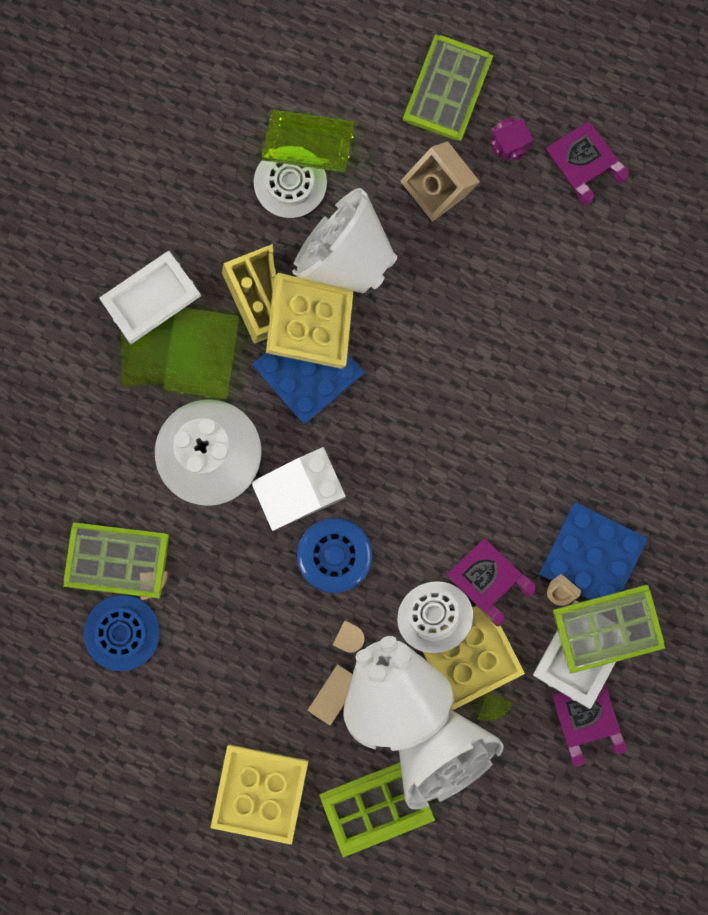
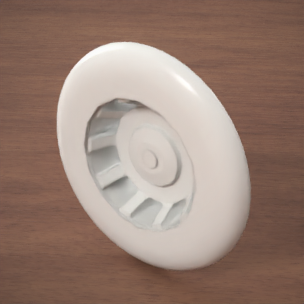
(289, 181)
(434, 615)

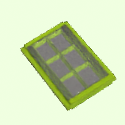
(448, 87)
(116, 560)
(608, 629)
(371, 810)

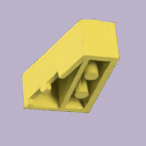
(251, 285)

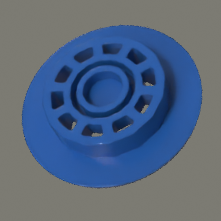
(334, 555)
(121, 633)

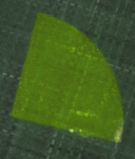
(494, 707)

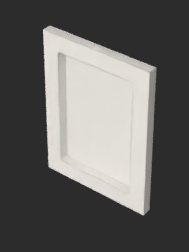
(150, 297)
(579, 686)

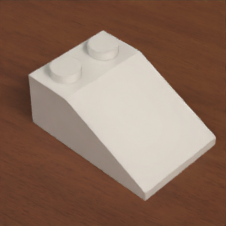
(298, 489)

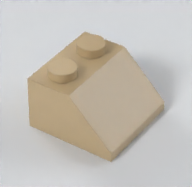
(439, 180)

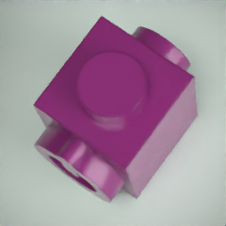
(510, 139)

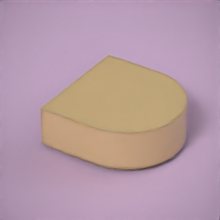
(562, 591)
(349, 638)

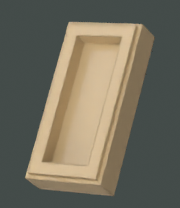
(332, 695)

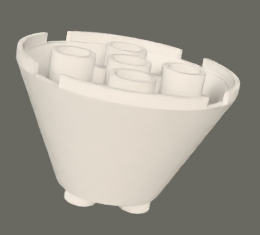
(347, 247)
(230, 457)
(395, 697)
(447, 761)

